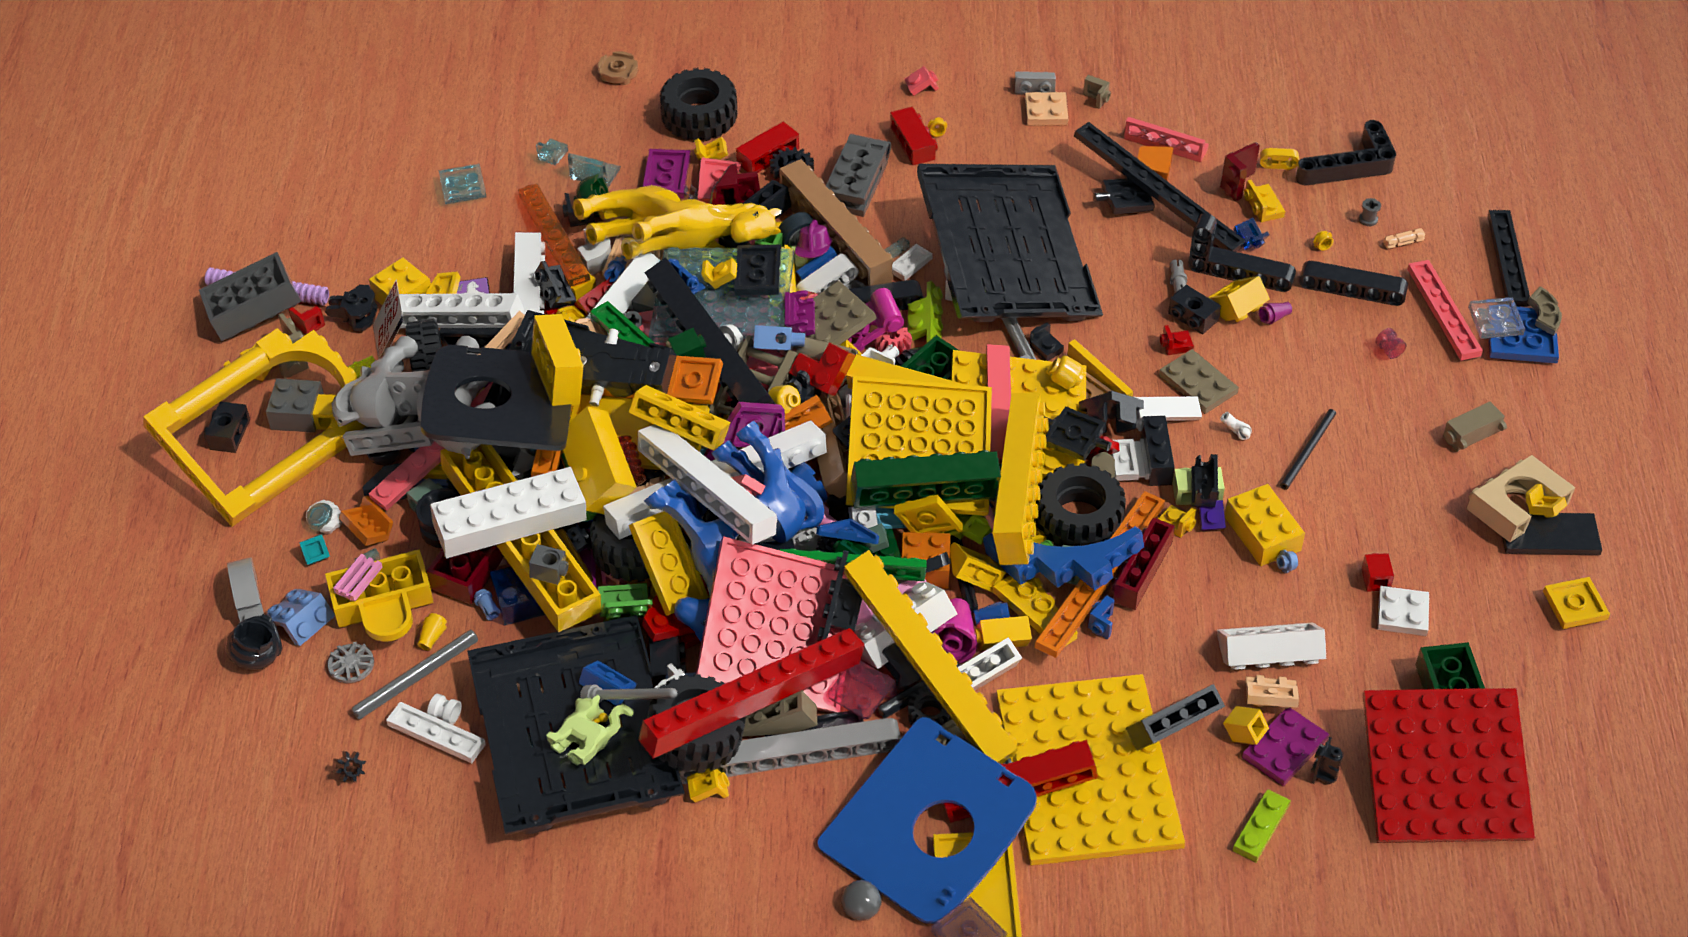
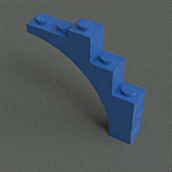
(1060, 564)

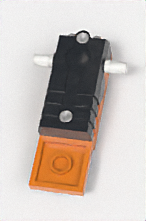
(624, 369)

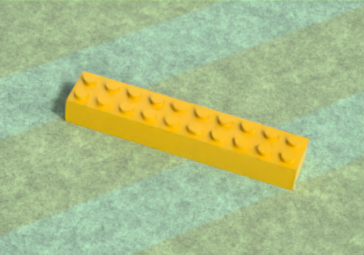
(575, 595)

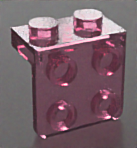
(862, 689)

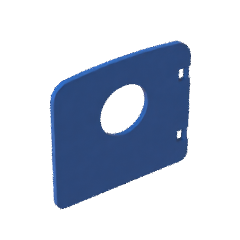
(877, 825)

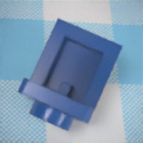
(1099, 617)

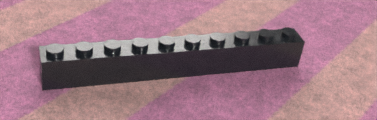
(691, 314)

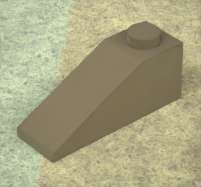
(783, 717)

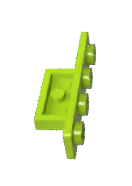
(925, 314)

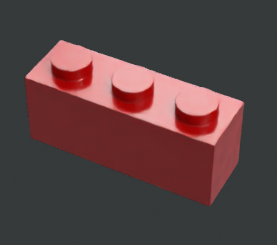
(913, 135)
(758, 151)

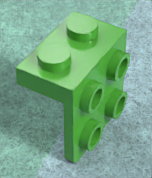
(624, 600)

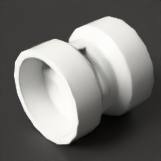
(445, 709)

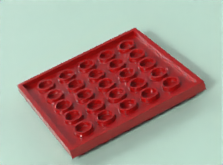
(1447, 765)

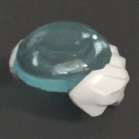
(323, 517)

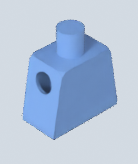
(766, 338)

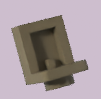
(1097, 89)

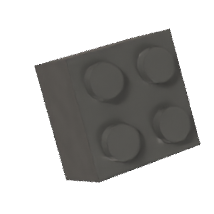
(293, 405)

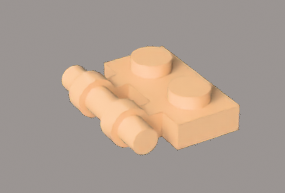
(1271, 691)

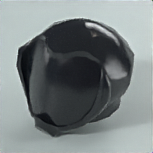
(254, 643)

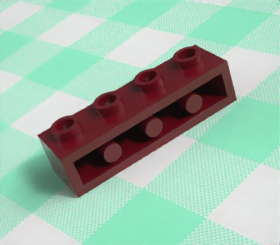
(1142, 567)

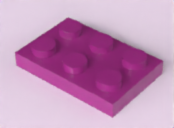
(668, 169)
(1286, 746)

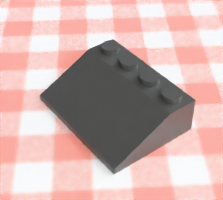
(249, 296)

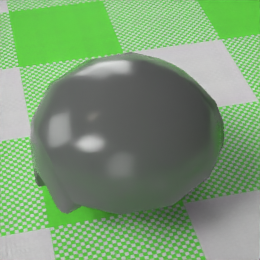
(861, 900)

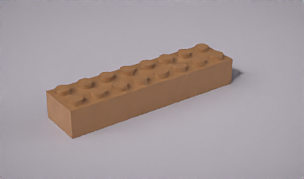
(848, 236)

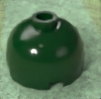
(591, 186)

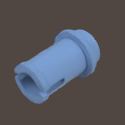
(484, 599)

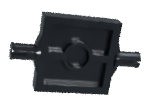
(1124, 196)
(1076, 433)

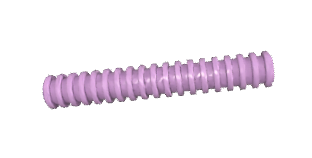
(306, 292)

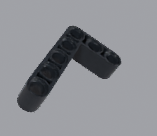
(1373, 161)
(1232, 264)

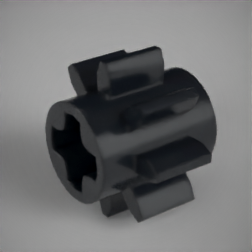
(344, 761)

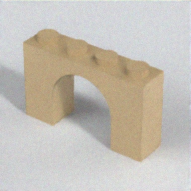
(1502, 514)

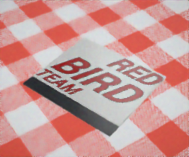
(388, 321)

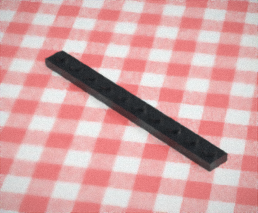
(1153, 183)

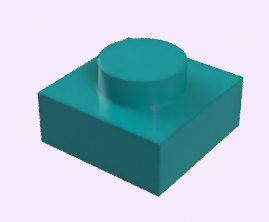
(314, 549)

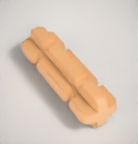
(1404, 238)

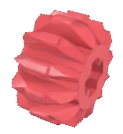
(900, 339)

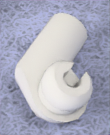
(1238, 427)

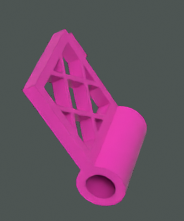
(888, 318)

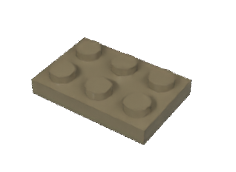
(1198, 378)

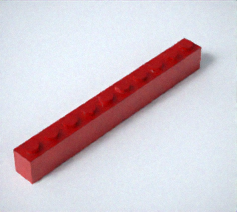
(750, 692)

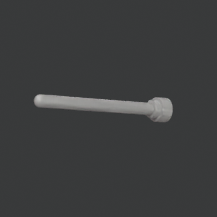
(591, 691)

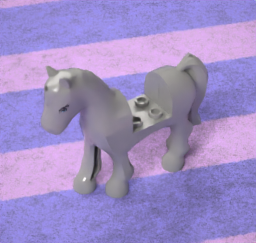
(387, 392)

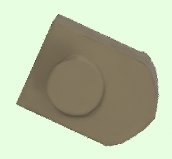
(1104, 462)

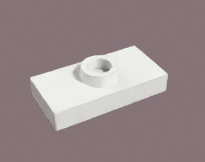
(911, 262)

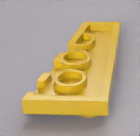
(1029, 601)

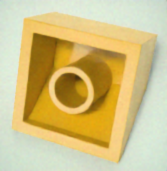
(1240, 298)

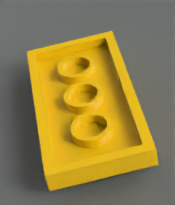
(667, 560)

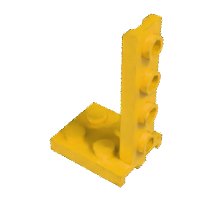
(928, 516)

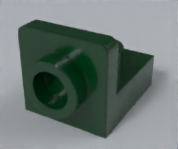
(852, 547)

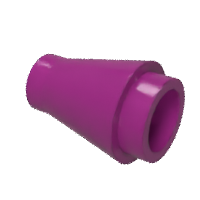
(1272, 312)

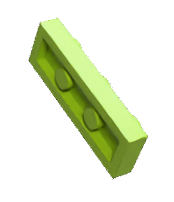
(1261, 825)

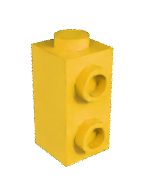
(996, 630)

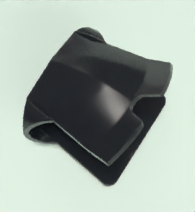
(900, 667)

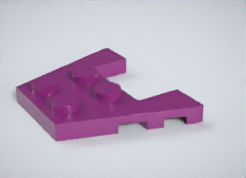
(768, 417)

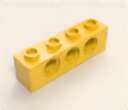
(679, 417)

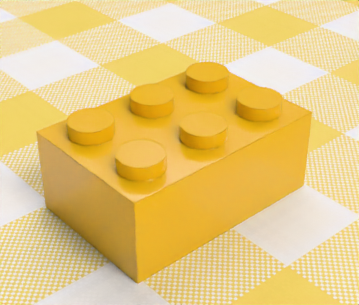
(1264, 524)

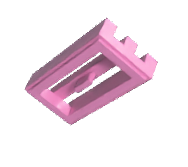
(354, 575)

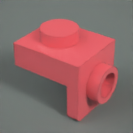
(920, 80)

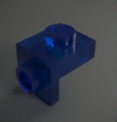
(1251, 233)

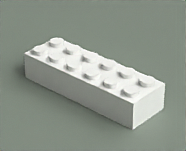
(508, 512)

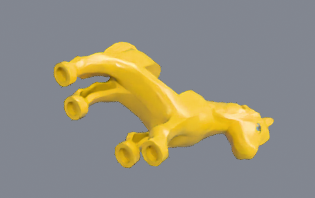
(663, 221)

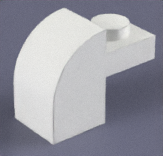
(594, 256)

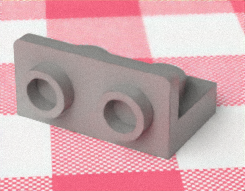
(1034, 82)

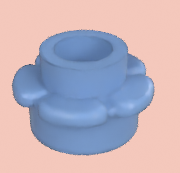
(1287, 561)

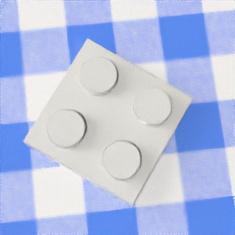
(1403, 611)

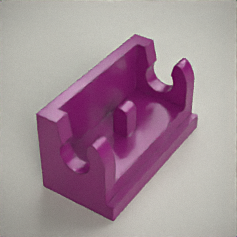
(800, 313)

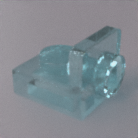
(551, 151)

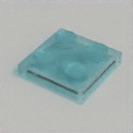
(462, 184)

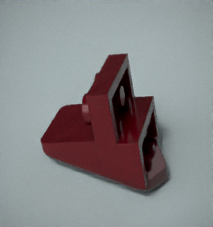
(734, 187)

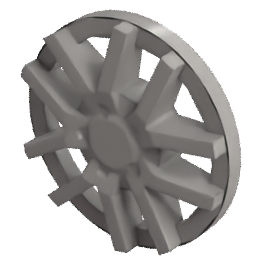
(350, 662)

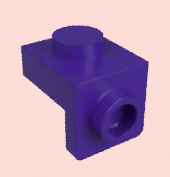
(1212, 517)

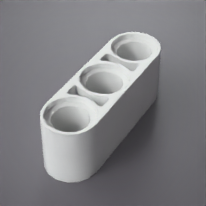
(838, 268)

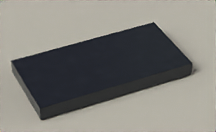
(1558, 536)

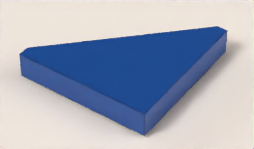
(848, 530)

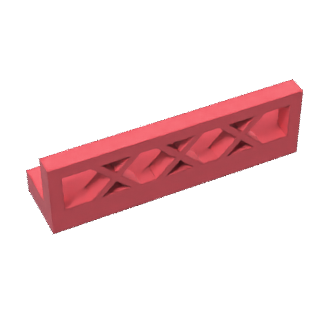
(1154, 135)

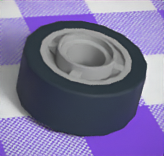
(791, 227)

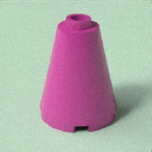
(958, 632)

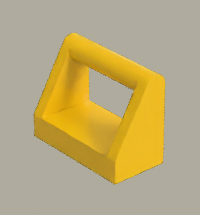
(975, 567)

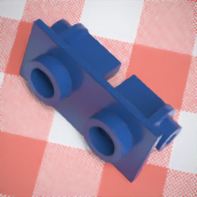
(690, 280)

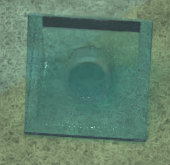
(583, 167)

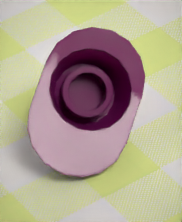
(813, 241)

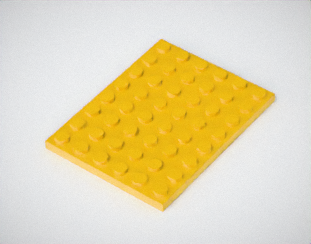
(1132, 799)

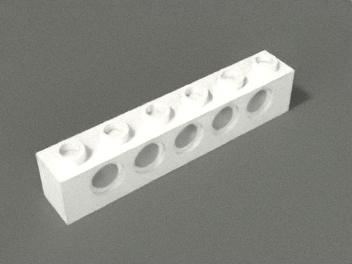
(461, 310)

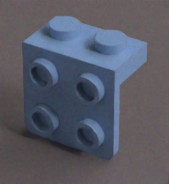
(301, 614)

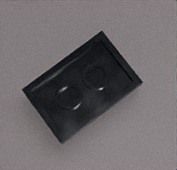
(758, 270)

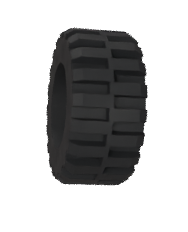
(698, 87)
(1085, 485)
(616, 555)
(709, 749)

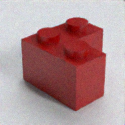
(827, 372)

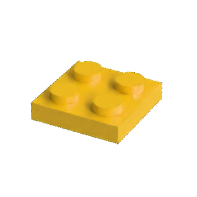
(1576, 602)

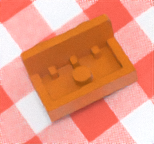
(367, 522)

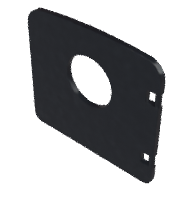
(522, 422)

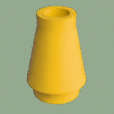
(432, 629)

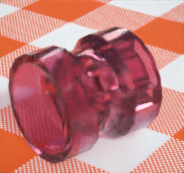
(1390, 343)

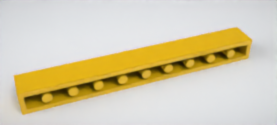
(929, 658)

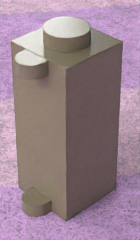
(1474, 426)

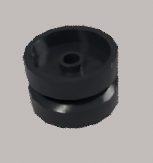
(424, 514)

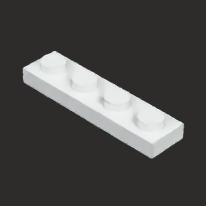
(436, 732)

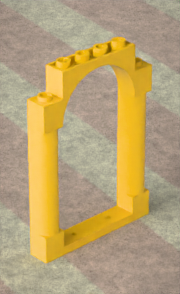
(269, 351)

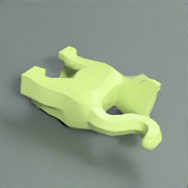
(585, 732)

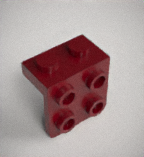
(1237, 168)

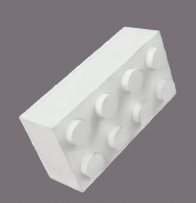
(927, 600)

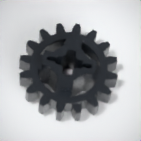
(788, 157)

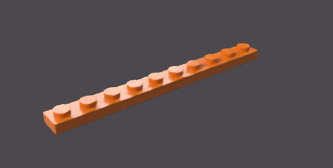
(1083, 597)

